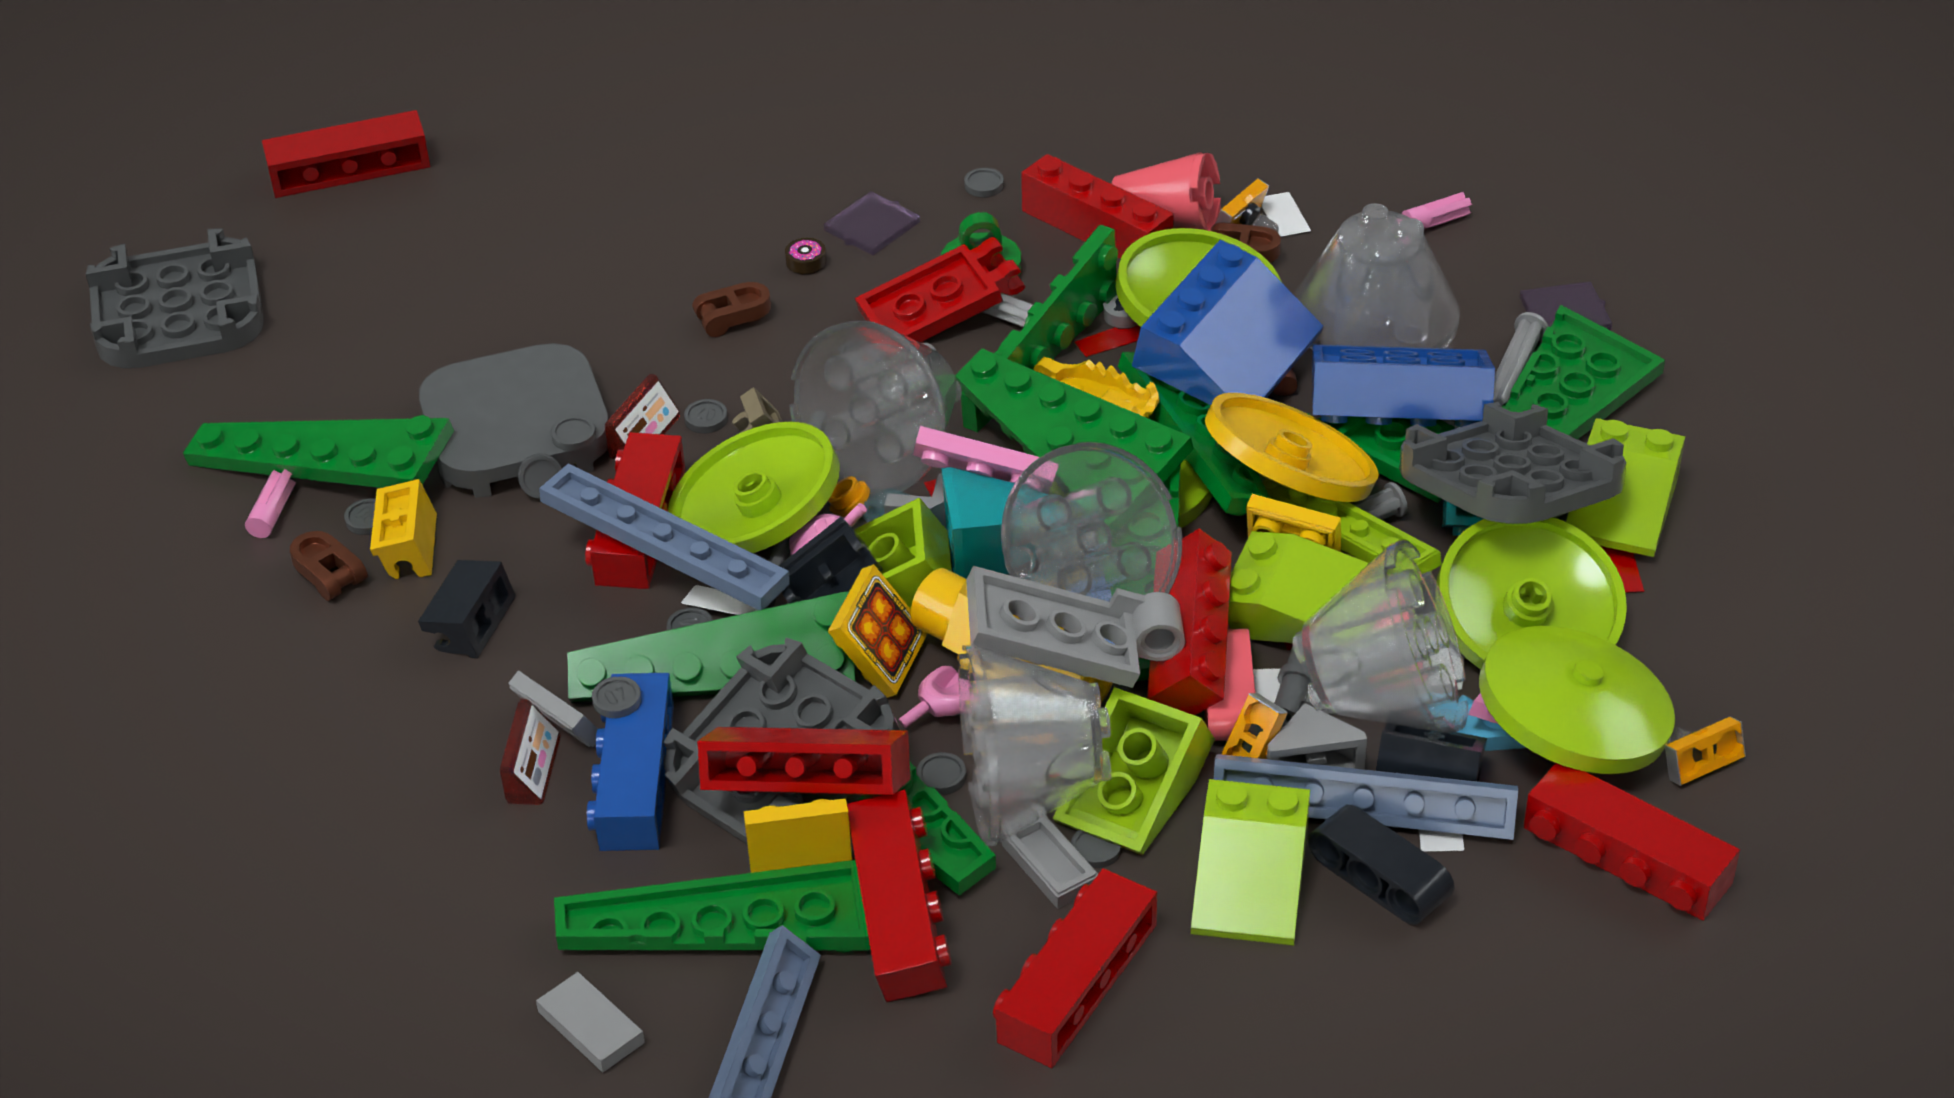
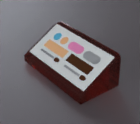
(644, 411)
(528, 756)

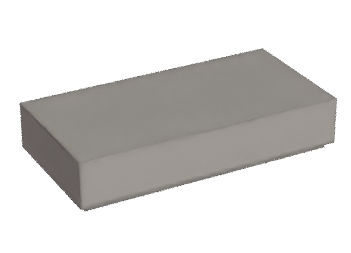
(554, 709)
(1050, 861)
(590, 1022)

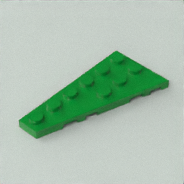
(1582, 374)
(1052, 414)

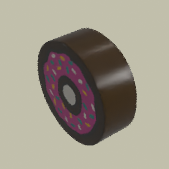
(805, 255)

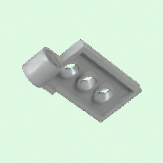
(1136, 624)

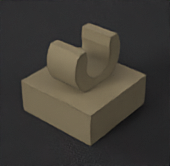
(757, 411)

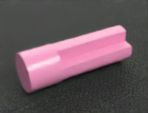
(1441, 210)
(270, 504)

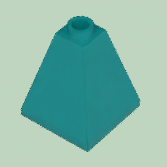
(974, 520)

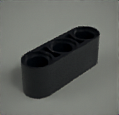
(1381, 864)

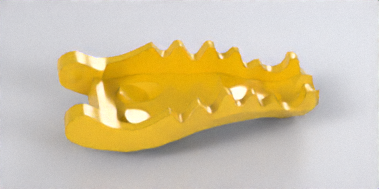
(1103, 384)

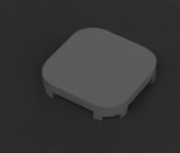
(175, 302)
(506, 412)
(1512, 466)
(771, 690)

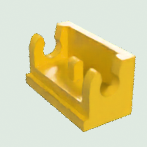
(404, 528)

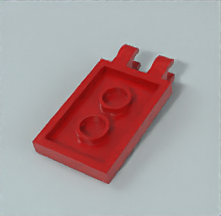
(943, 291)

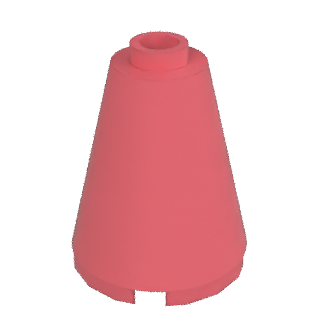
(1180, 187)

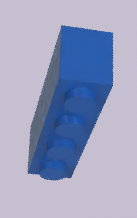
(632, 770)

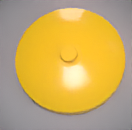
(1291, 447)

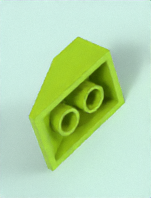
(1637, 514)
(907, 546)
(1283, 583)
(1153, 767)
(1251, 862)

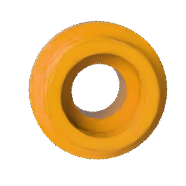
(848, 495)

